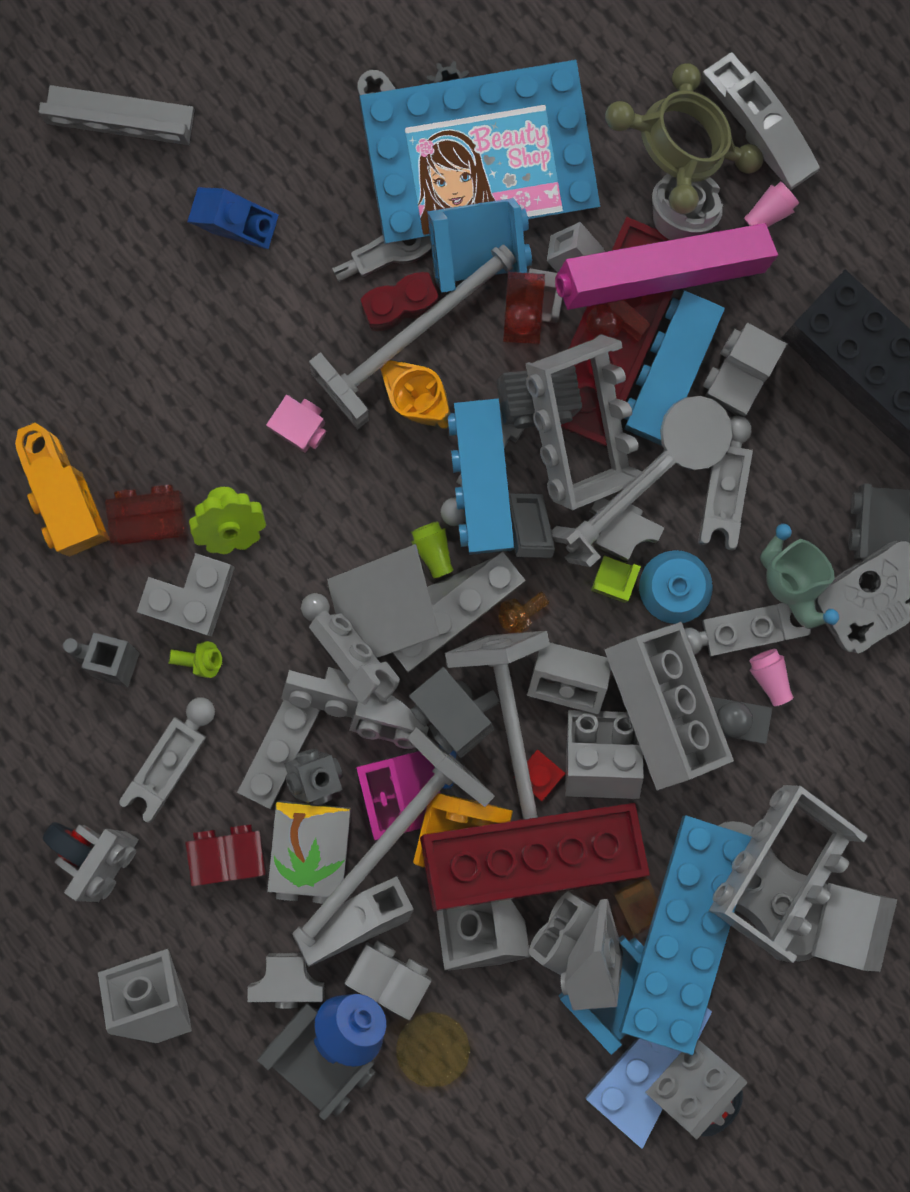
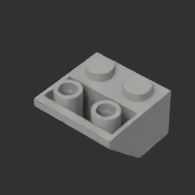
(602, 756)

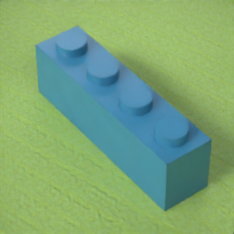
(675, 364)
(483, 476)

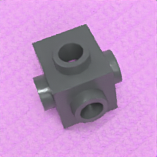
(303, 772)

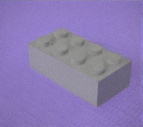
(669, 705)

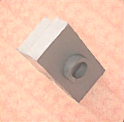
(625, 531)
(286, 982)

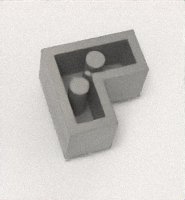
(747, 365)
(197, 603)

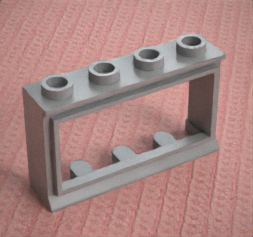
(612, 411)
(812, 889)

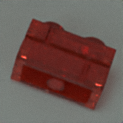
(146, 516)

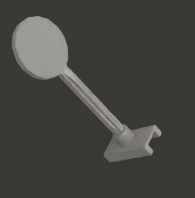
(693, 435)

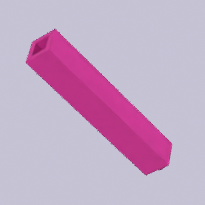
(665, 266)

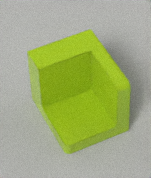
(615, 579)

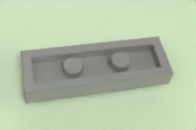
(278, 747)

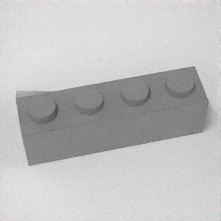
(462, 601)

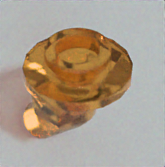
(516, 617)

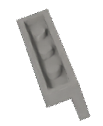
(118, 115)

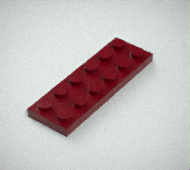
(588, 420)
(534, 856)

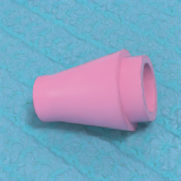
(773, 206)
(772, 676)

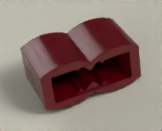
(389, 304)
(225, 857)

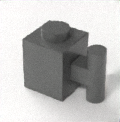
(105, 658)

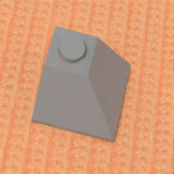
(482, 935)
(595, 963)
(144, 999)

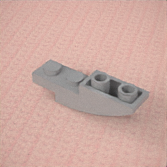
(763, 119)
(376, 719)

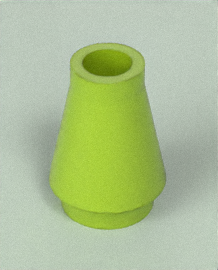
(433, 548)

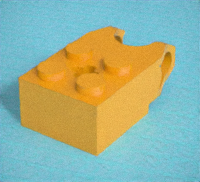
(59, 494)

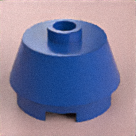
(349, 1029)

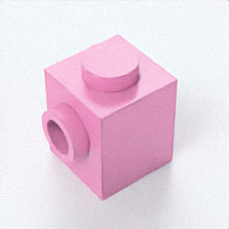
(298, 423)

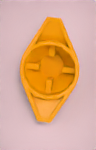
(416, 393)

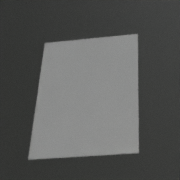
(386, 602)

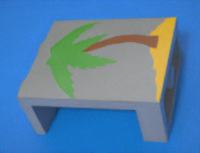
(308, 850)

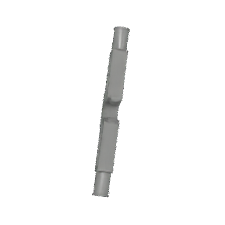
(379, 255)

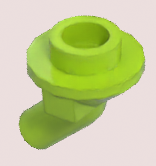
(205, 660)

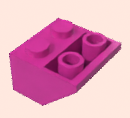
(391, 786)

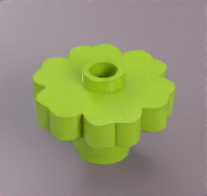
(227, 521)

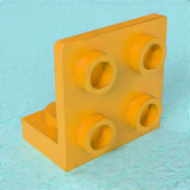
(455, 813)

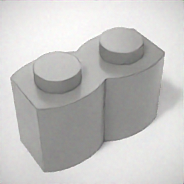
(558, 936)
(389, 980)

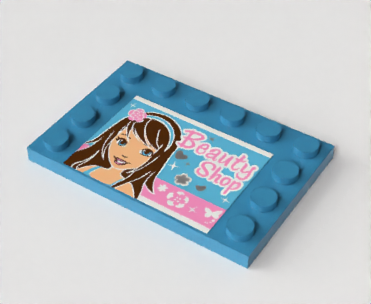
(480, 143)

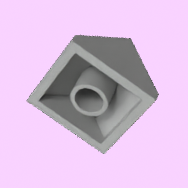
(854, 928)

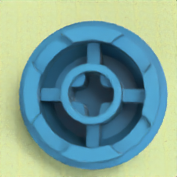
(675, 586)

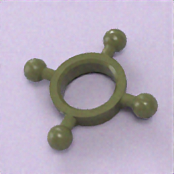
(670, 156)

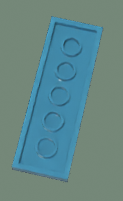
(683, 939)

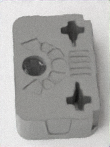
(881, 608)

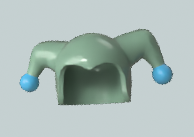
(798, 577)

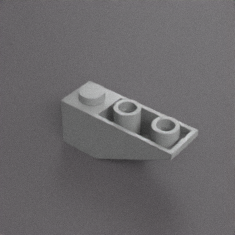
(359, 920)

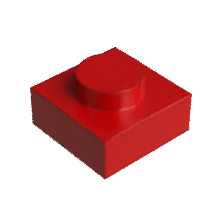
(543, 774)

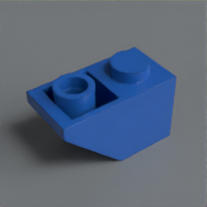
(232, 217)

